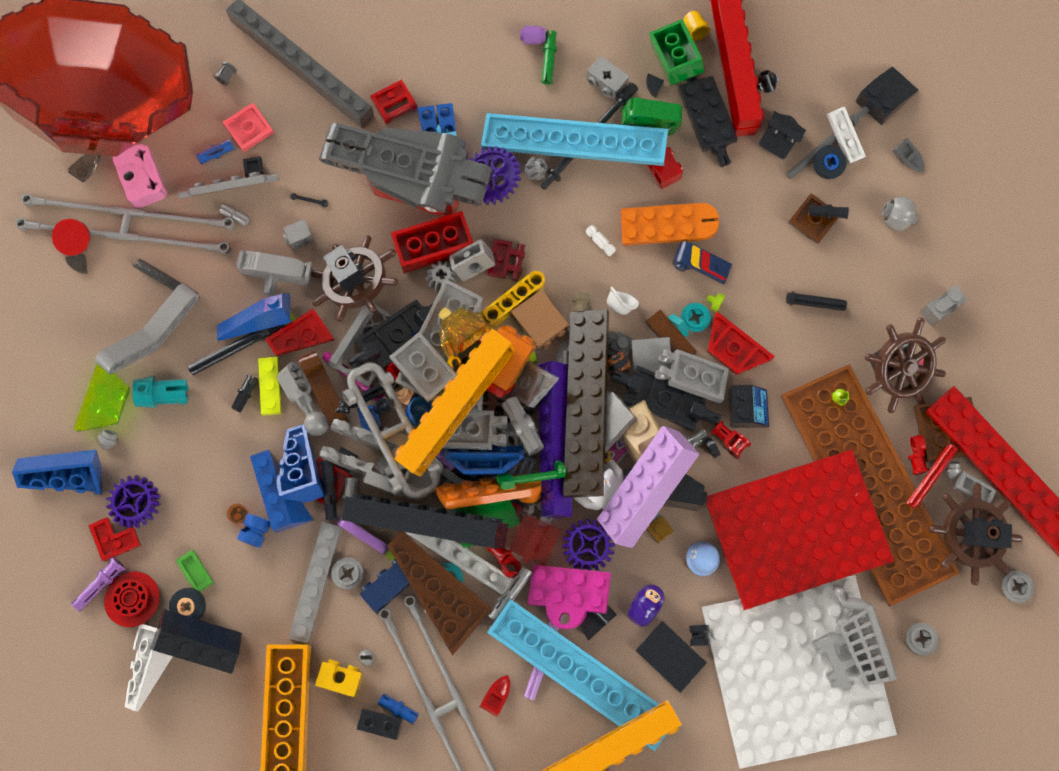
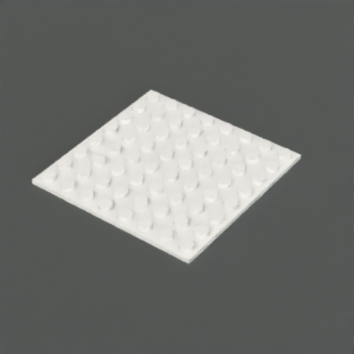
(779, 686)

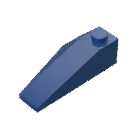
(259, 316)
(299, 472)

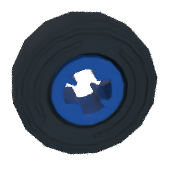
(838, 160)

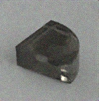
(77, 263)

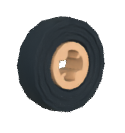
(186, 595)

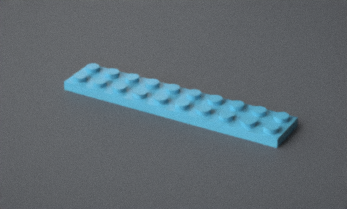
(575, 139)
(570, 666)

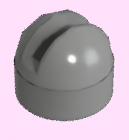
(366, 662)

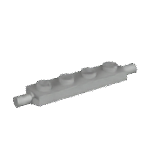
(219, 184)

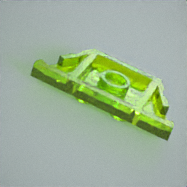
(102, 401)

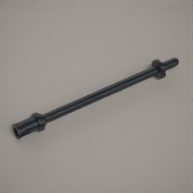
(621, 99)

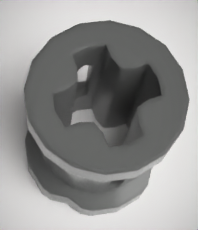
(225, 73)

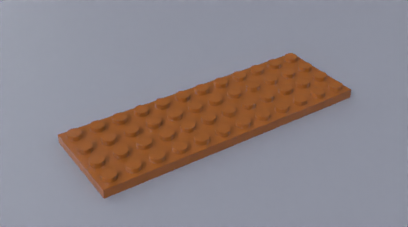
(855, 426)

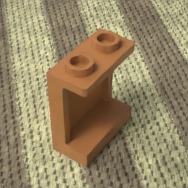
(540, 320)

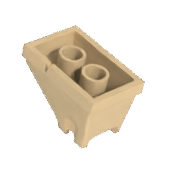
(641, 432)

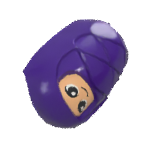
(646, 605)

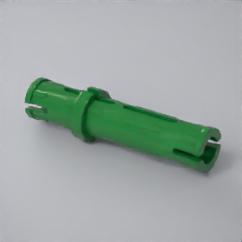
(549, 53)

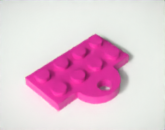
(569, 593)

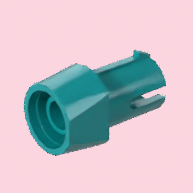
(150, 393)

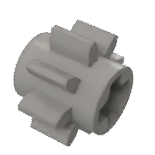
(536, 168)

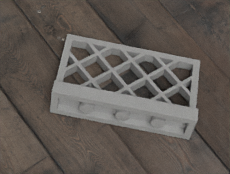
(349, 341)

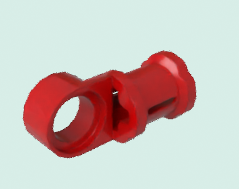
(917, 458)
(504, 558)

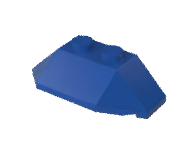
(485, 462)

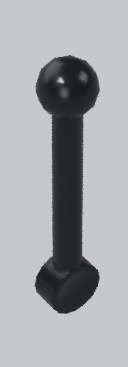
(324, 203)

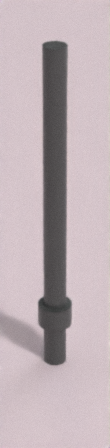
(855, 119)

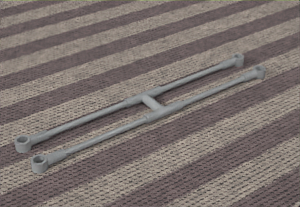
(127, 213)
(457, 701)

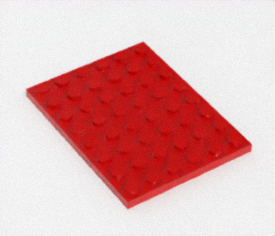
(798, 529)

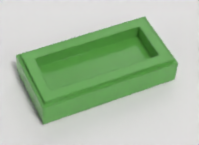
(195, 571)

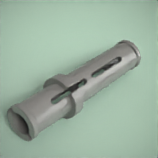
(511, 592)

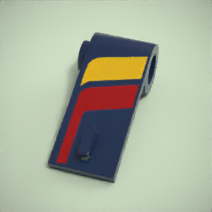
(693, 257)

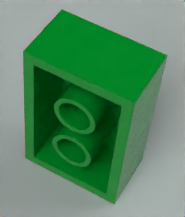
(676, 52)

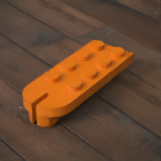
(668, 223)
(485, 491)

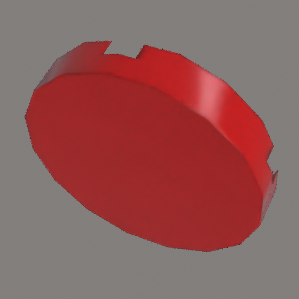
(71, 237)

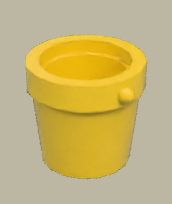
(696, 25)

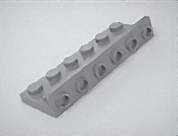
(450, 297)

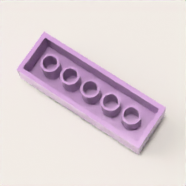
(647, 486)

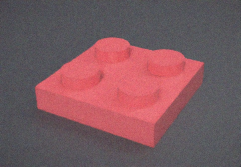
(248, 127)

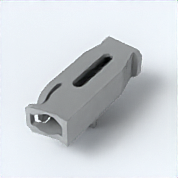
(274, 269)

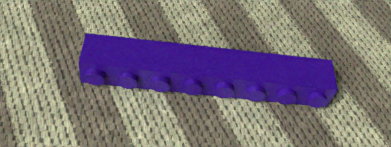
(552, 435)

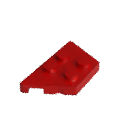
(735, 347)

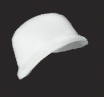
(621, 302)

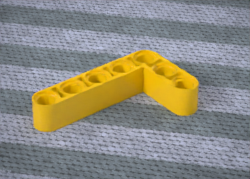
(512, 297)

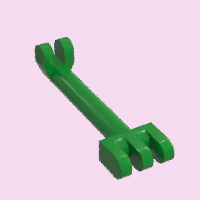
(506, 481)

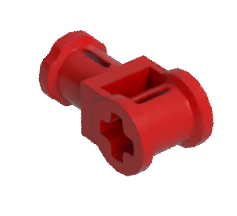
(731, 440)

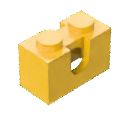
(327, 680)

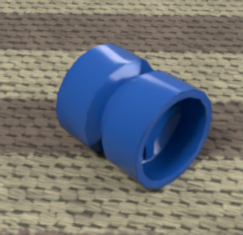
(253, 530)

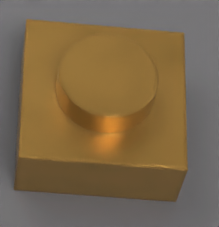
(660, 529)

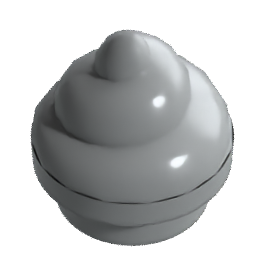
(107, 438)
(953, 470)

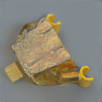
(460, 331)

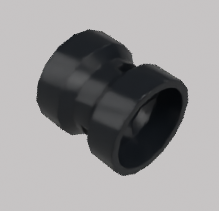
(699, 635)

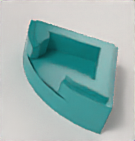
(679, 324)

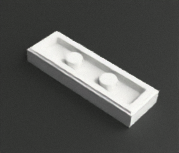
(846, 135)

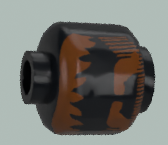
(619, 361)

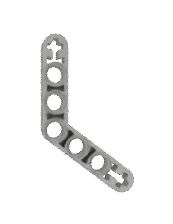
(152, 335)

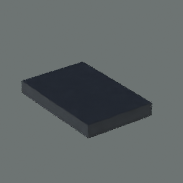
(671, 656)

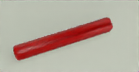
(932, 476)

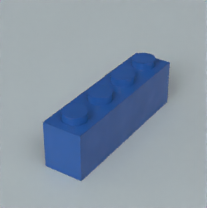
(60, 471)
(281, 512)

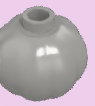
(900, 213)

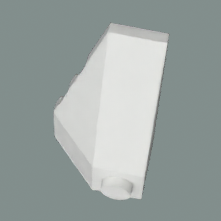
(146, 668)

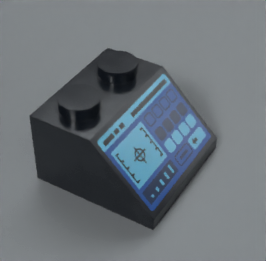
(748, 407)

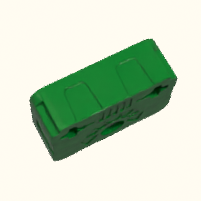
(652, 114)

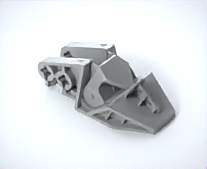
(379, 476)

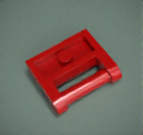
(391, 96)

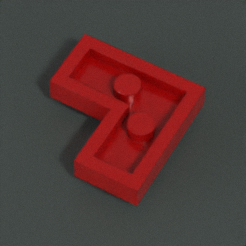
(112, 544)

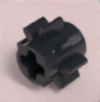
(767, 81)

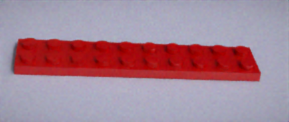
(998, 463)

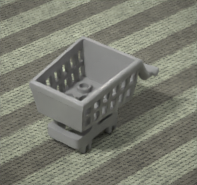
(825, 643)

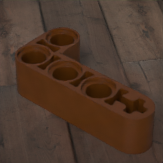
(321, 387)

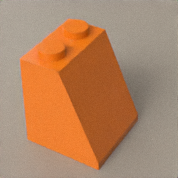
(513, 368)

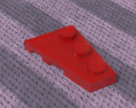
(300, 334)

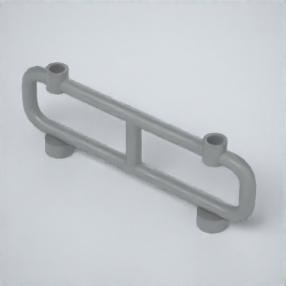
(354, 396)

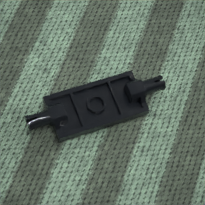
(708, 116)
(389, 335)
(664, 400)

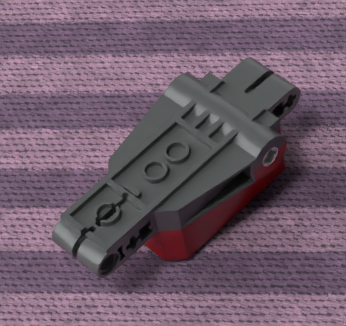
(409, 166)

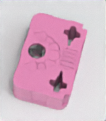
(143, 174)

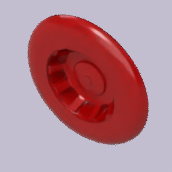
(131, 598)

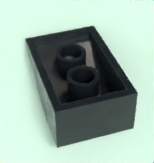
(886, 95)

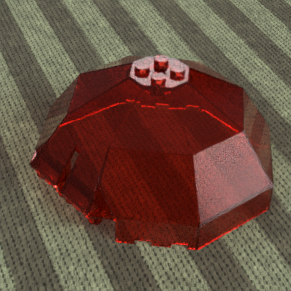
(91, 75)

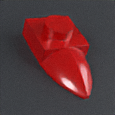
(496, 696)

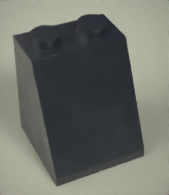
(687, 495)

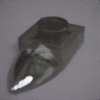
(84, 167)

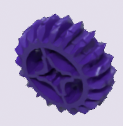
(124, 488)
(594, 553)

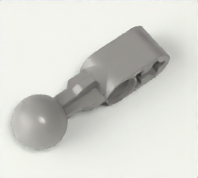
(298, 391)

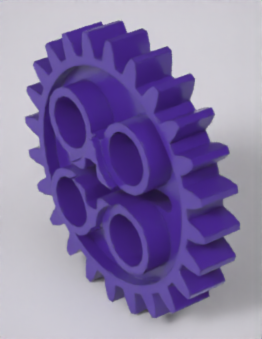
(508, 172)

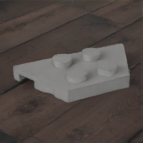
(533, 384)

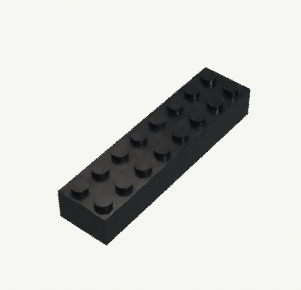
(425, 521)

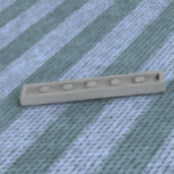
(315, 583)

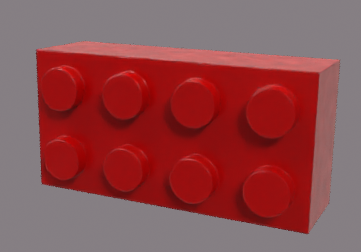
(431, 241)

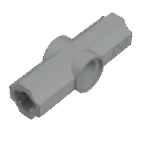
(522, 426)

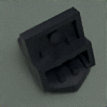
(781, 134)

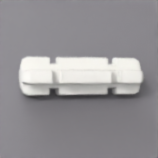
(600, 240)

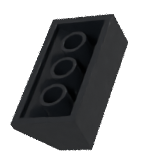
(197, 641)

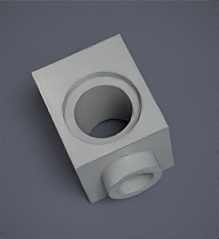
(297, 234)

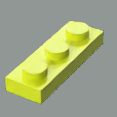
(269, 386)

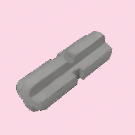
(238, 216)

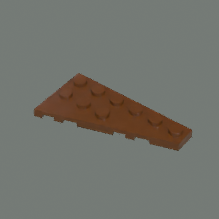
(446, 600)

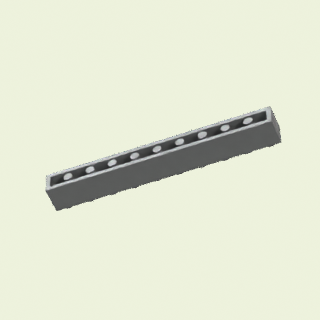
(300, 63)

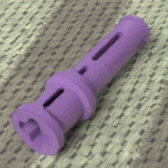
(104, 577)

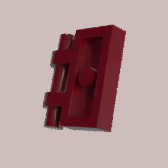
(502, 252)

